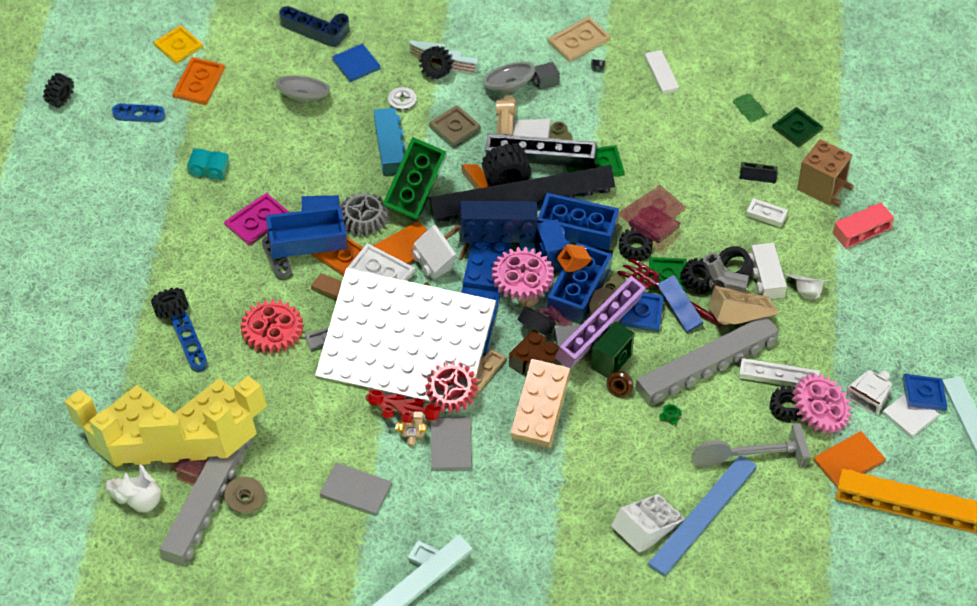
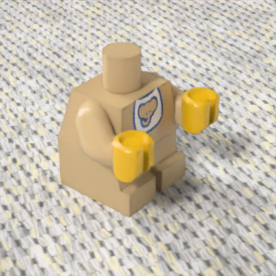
(413, 430)

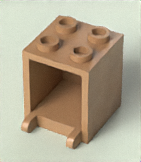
(825, 173)

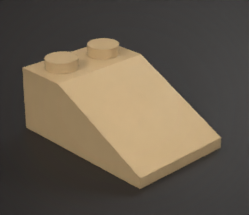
(739, 306)

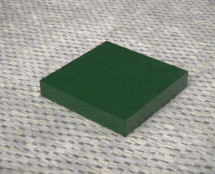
(797, 127)

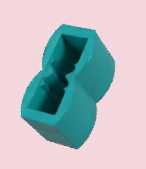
(208, 164)

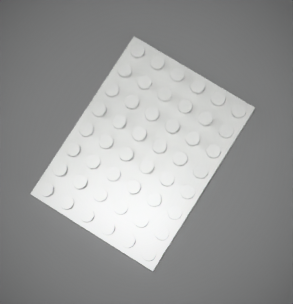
(396, 331)

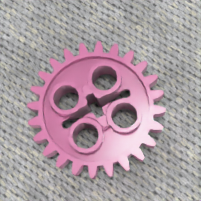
(522, 274)
(822, 403)

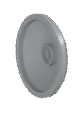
(509, 77)
(302, 88)

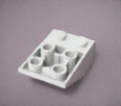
(646, 521)

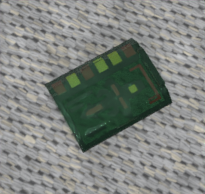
(750, 107)

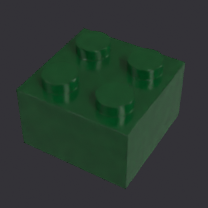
(612, 349)

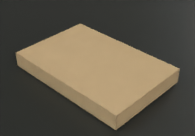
(579, 39)

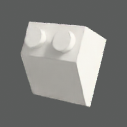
(433, 253)

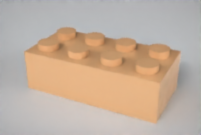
(540, 403)

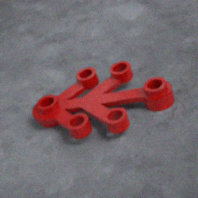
(401, 405)

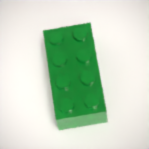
(414, 179)

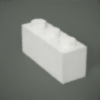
(767, 271)

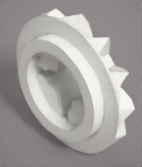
(408, 95)

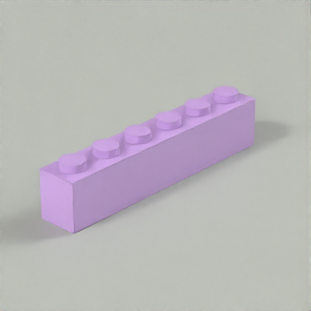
(593, 328)

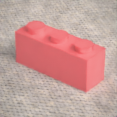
(863, 225)

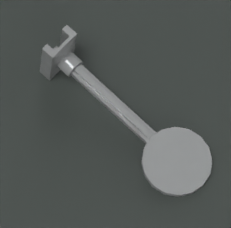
(717, 452)

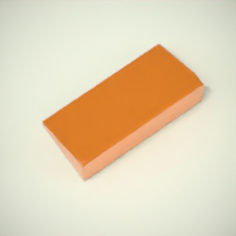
(474, 175)

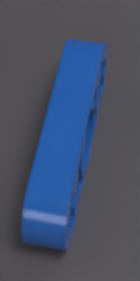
(151, 109)

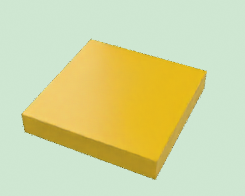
(178, 44)

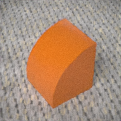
(573, 258)

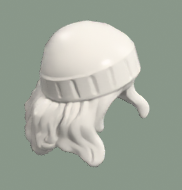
(138, 492)

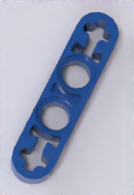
(191, 340)

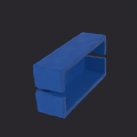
(306, 232)

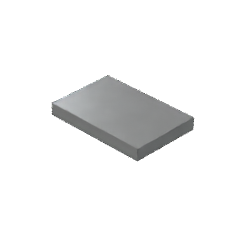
(451, 444)
(355, 489)

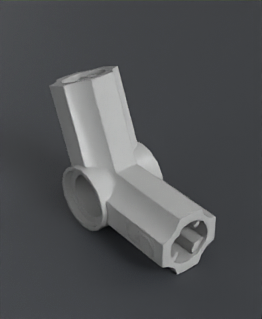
(720, 275)

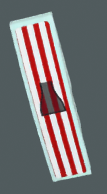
(460, 64)

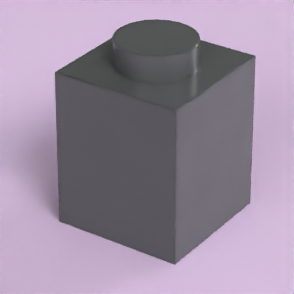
(546, 76)

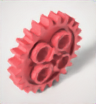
(271, 326)

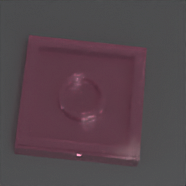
(654, 224)

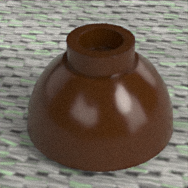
(620, 384)

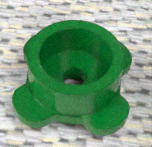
(674, 410)

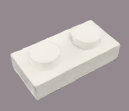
(766, 212)

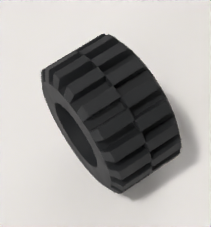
(506, 165)

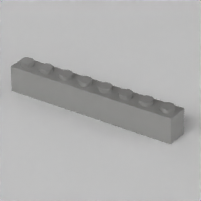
(707, 360)
(199, 506)

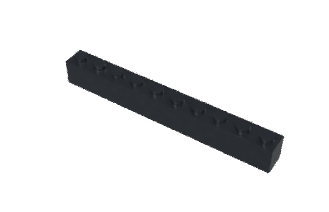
(565, 184)

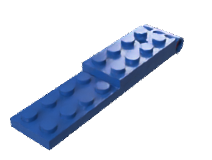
(478, 275)

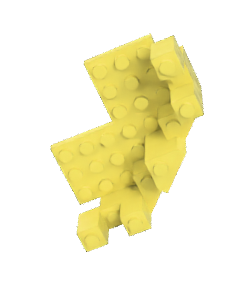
(144, 430)

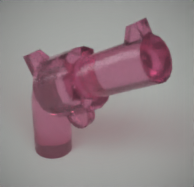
(555, 315)

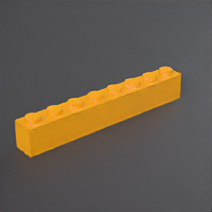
(907, 500)

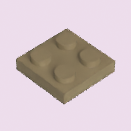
(455, 126)

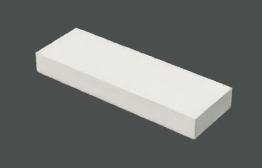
(661, 72)

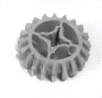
(364, 214)

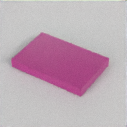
(250, 222)

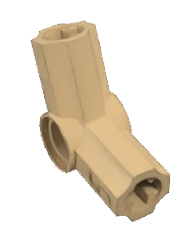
(505, 111)

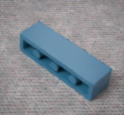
(389, 139)

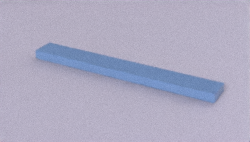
(702, 516)

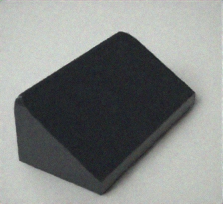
(758, 172)

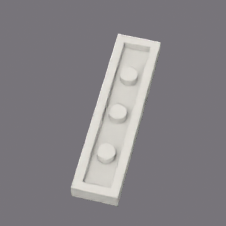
(773, 372)

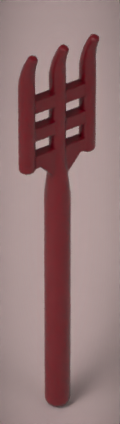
(652, 282)

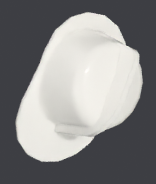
(808, 287)

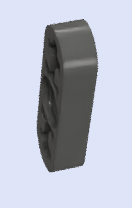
(275, 265)

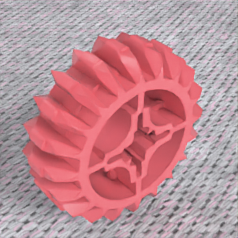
(455, 372)

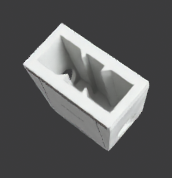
(870, 391)

